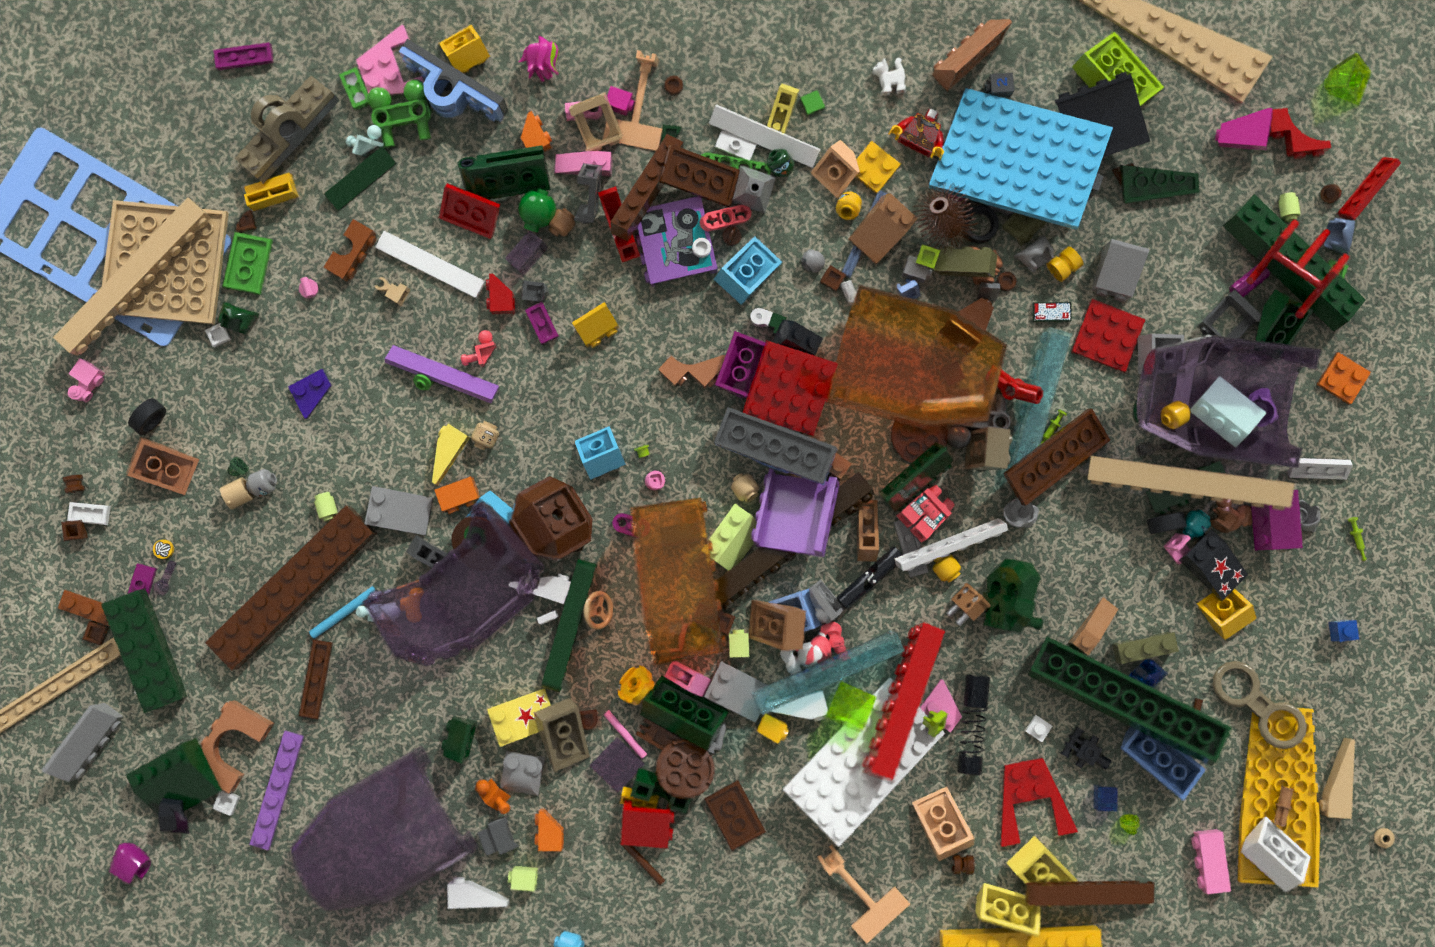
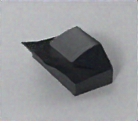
(172, 817)

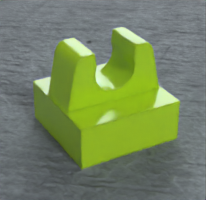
(927, 256)
(935, 722)

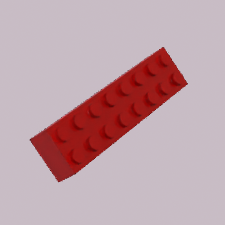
(903, 702)

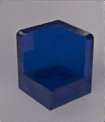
(1105, 798)

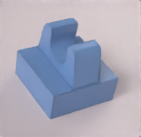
(909, 290)

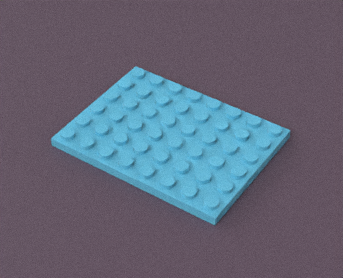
(1021, 158)

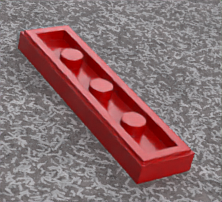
(1369, 188)

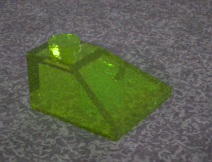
(1348, 79)
(851, 707)

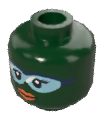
(780, 163)

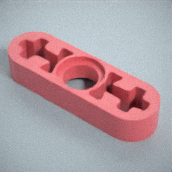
(719, 223)

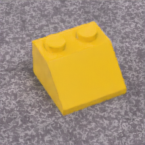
(465, 49)
(596, 325)
(1227, 615)

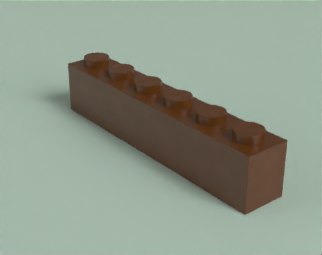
(642, 193)

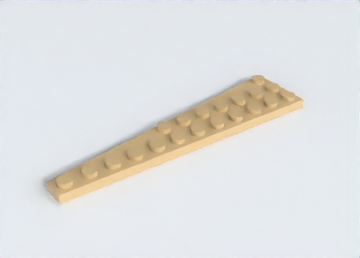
(1207, 54)

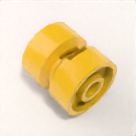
(1068, 261)

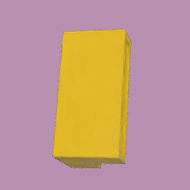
(271, 192)

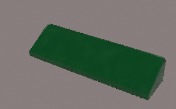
(360, 178)

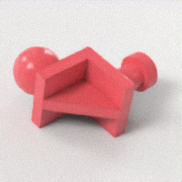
(483, 350)

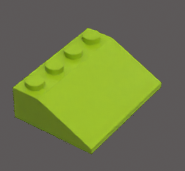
(1112, 58)

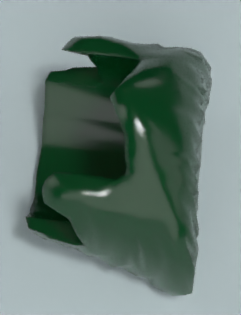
(236, 318)

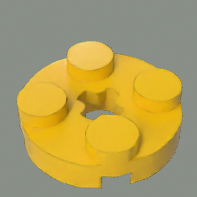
(634, 694)

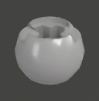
(813, 261)

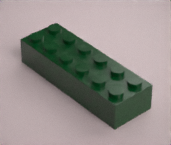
(144, 650)

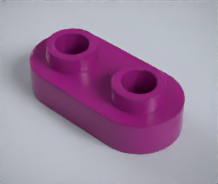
(627, 529)

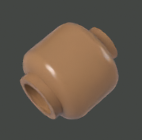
(562, 223)

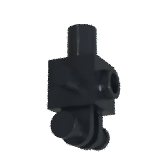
(1086, 750)

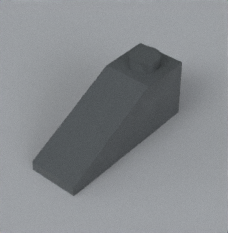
(425, 551)

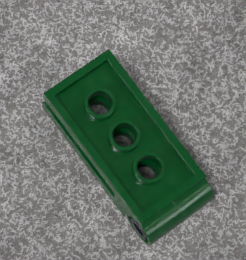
(505, 173)

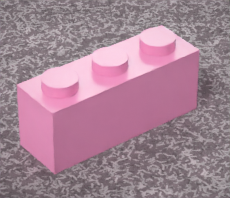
(1211, 861)

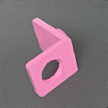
(1177, 546)

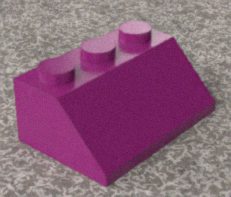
(740, 365)
(1277, 528)

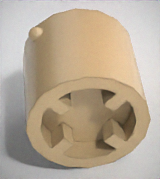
(236, 493)

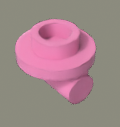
(308, 287)

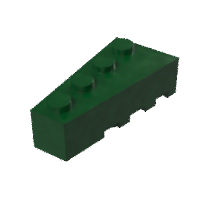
(1163, 501)

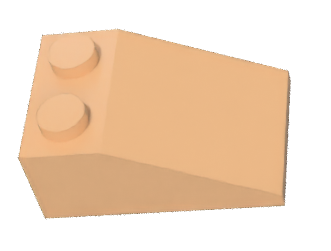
(943, 823)

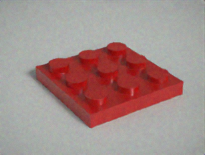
(1108, 335)

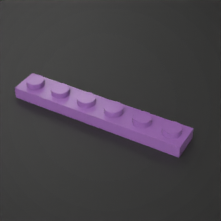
(276, 790)

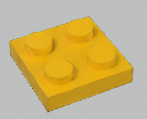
(875, 167)

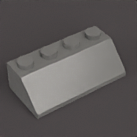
(83, 742)

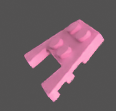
(380, 67)

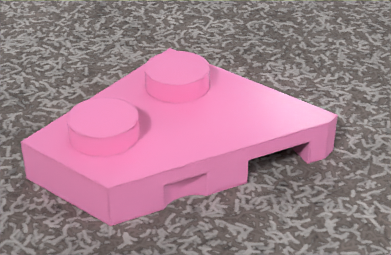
(939, 700)

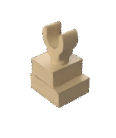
(394, 293)

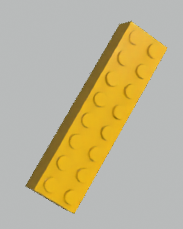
(1004, 937)

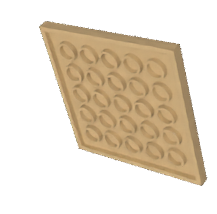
(189, 283)

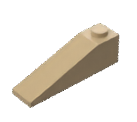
(1338, 790)

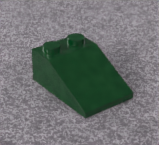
(1279, 320)

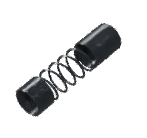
(975, 696)

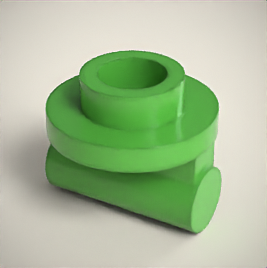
(422, 382)

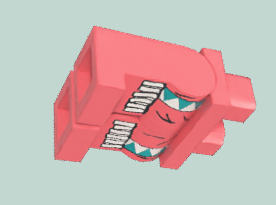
(931, 508)

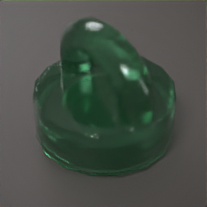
(238, 465)

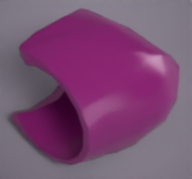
(128, 862)

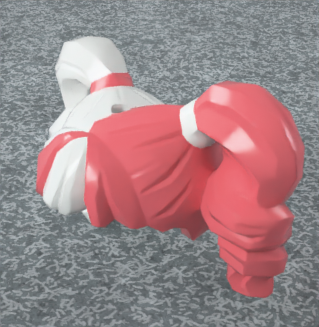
(817, 649)

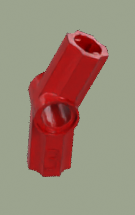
(1021, 391)

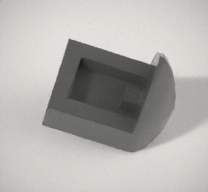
(534, 291)

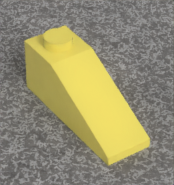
(783, 108)
(447, 450)

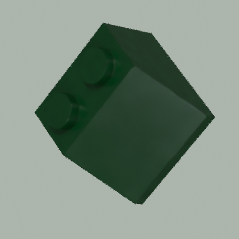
(459, 739)

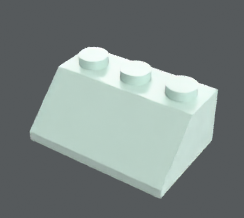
(1227, 411)

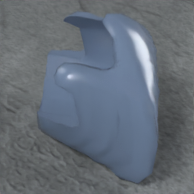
(1340, 235)

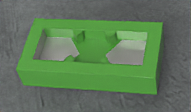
(355, 88)

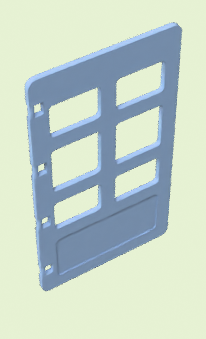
(20, 186)

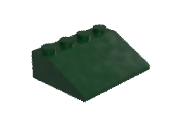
(916, 476)
(176, 775)

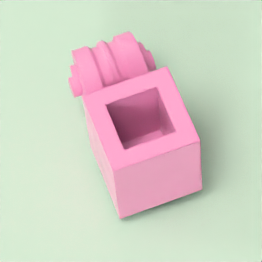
(88, 378)

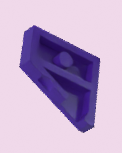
(310, 391)

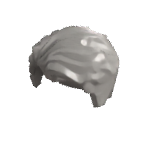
(1020, 515)

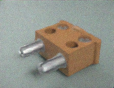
(969, 602)

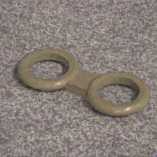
(1260, 705)

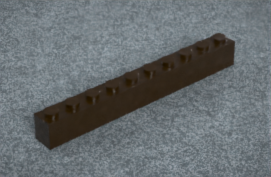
(764, 561)

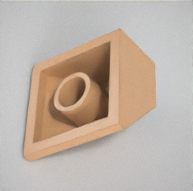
(836, 168)

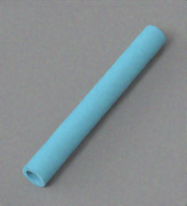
(340, 614)

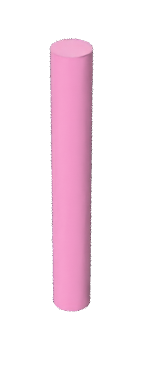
(625, 734)

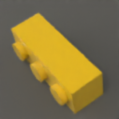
(637, 802)

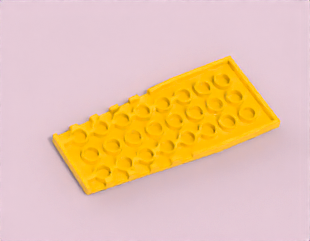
(1264, 775)

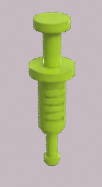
(1053, 426)
(1357, 536)

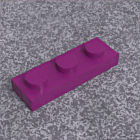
(243, 56)

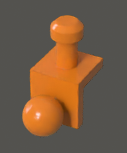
(493, 795)

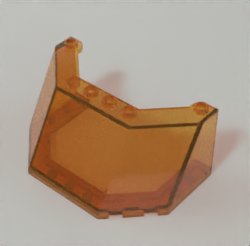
(677, 580)

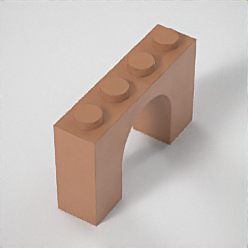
(233, 717)

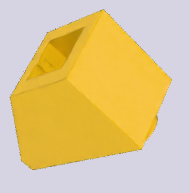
(772, 728)

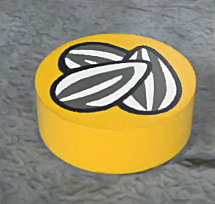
(163, 549)

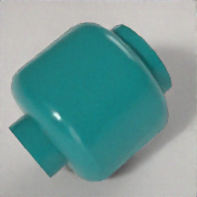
(1197, 524)

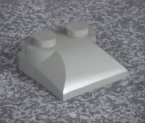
(825, 602)
(522, 772)

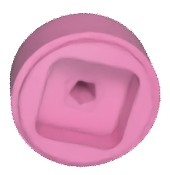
(654, 480)

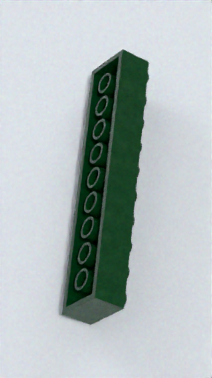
(1130, 701)

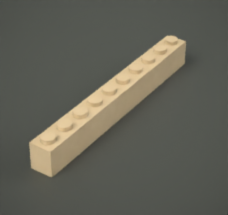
(132, 277)
(1190, 481)

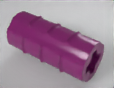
(1243, 287)

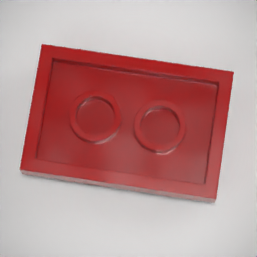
(469, 211)

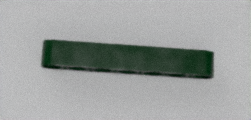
(568, 625)

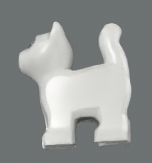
(890, 79)

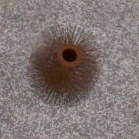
(945, 217)

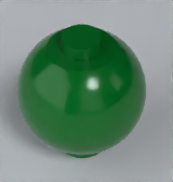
(536, 209)

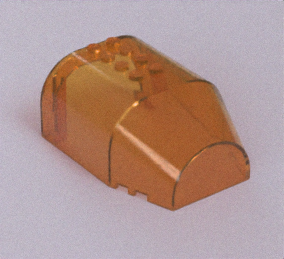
(914, 362)

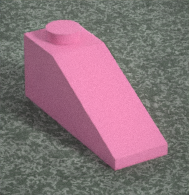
(572, 162)

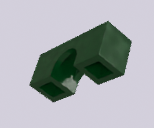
(647, 785)

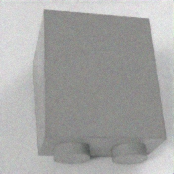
(1119, 270)

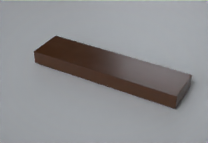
(315, 679)

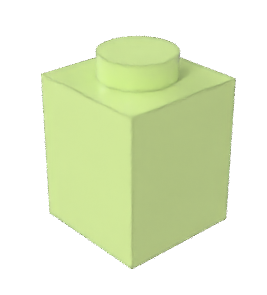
(739, 643)
(523, 878)

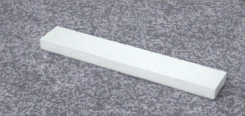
(763, 135)
(430, 264)

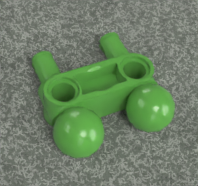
(402, 113)

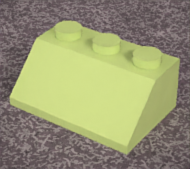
(733, 538)

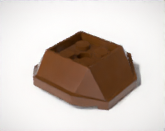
(539, 530)

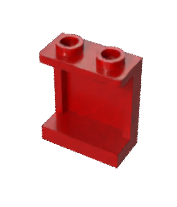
(646, 826)

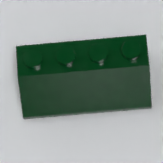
(684, 713)

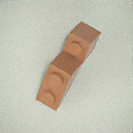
(703, 372)

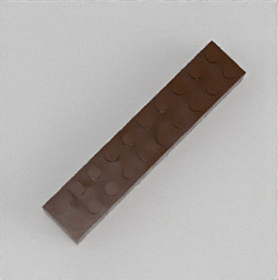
(290, 588)

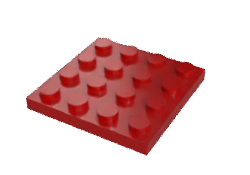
(789, 388)

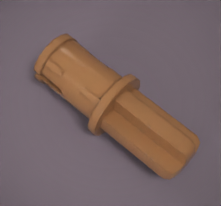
(1283, 806)

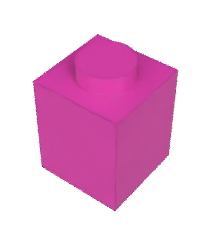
(620, 100)

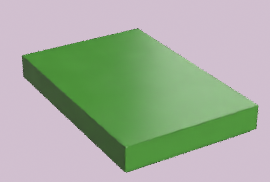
(247, 263)

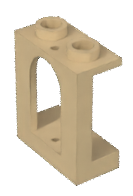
(590, 141)

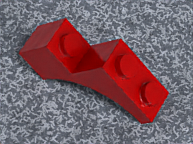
(1296, 142)
(611, 203)

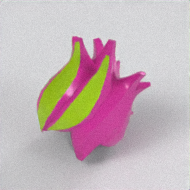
(541, 58)

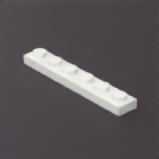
(946, 546)

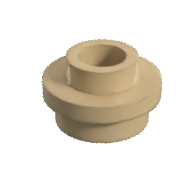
(1378, 838)

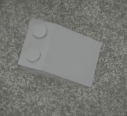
(398, 510)
(733, 691)

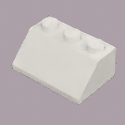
(1276, 855)

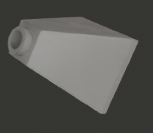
(745, 195)

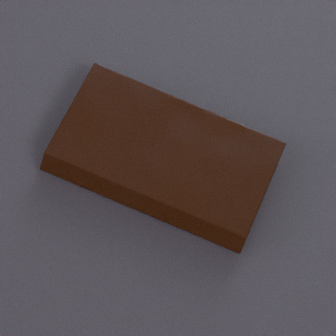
(734, 815)

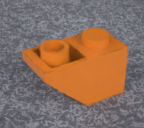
(533, 134)
(550, 832)

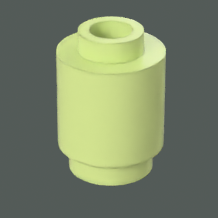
(1289, 207)
(325, 506)

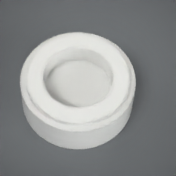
(701, 247)

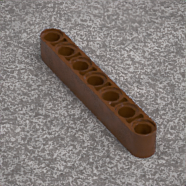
(1089, 893)

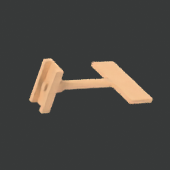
(633, 132)
(879, 913)

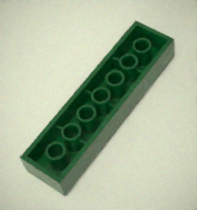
(1258, 230)

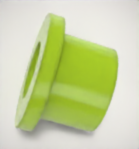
(642, 451)

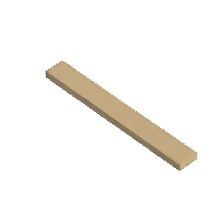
(58, 684)

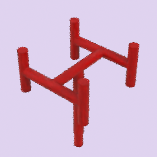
(1298, 267)

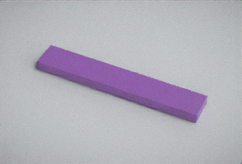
(442, 374)

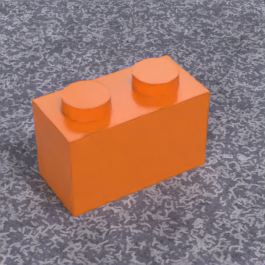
(457, 495)

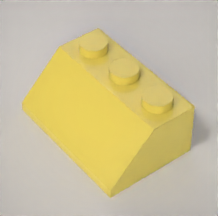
(1007, 909)

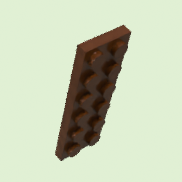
(1056, 457)

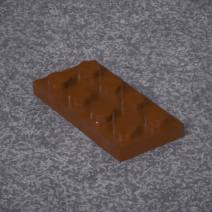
(699, 175)

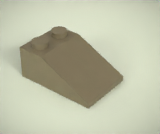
(988, 449)
(562, 734)

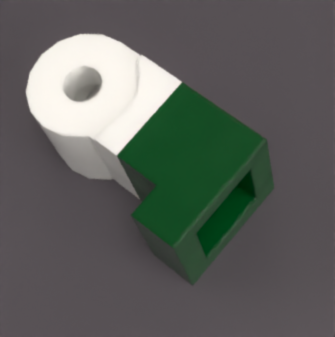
(766, 318)

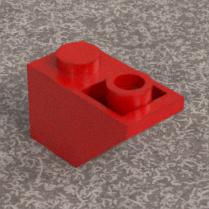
(501, 297)

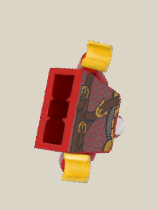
(921, 134)

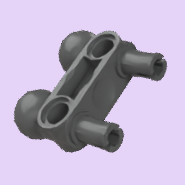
(960, 435)

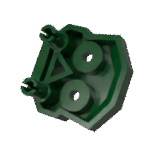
(1012, 596)

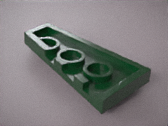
(1153, 183)

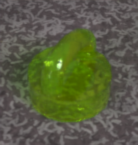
(1130, 823)

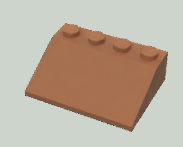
(971, 52)

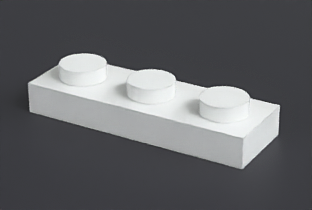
(1321, 469)

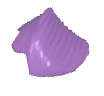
(1263, 399)

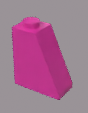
(1247, 131)

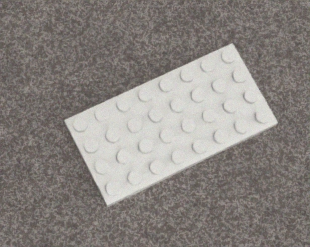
(833, 781)

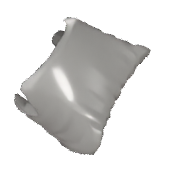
(1036, 254)
(1309, 516)

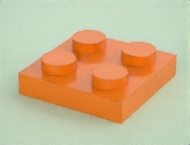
(1343, 378)

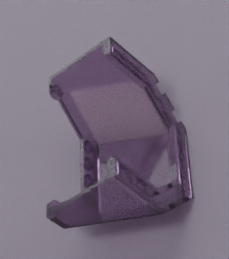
(461, 596)

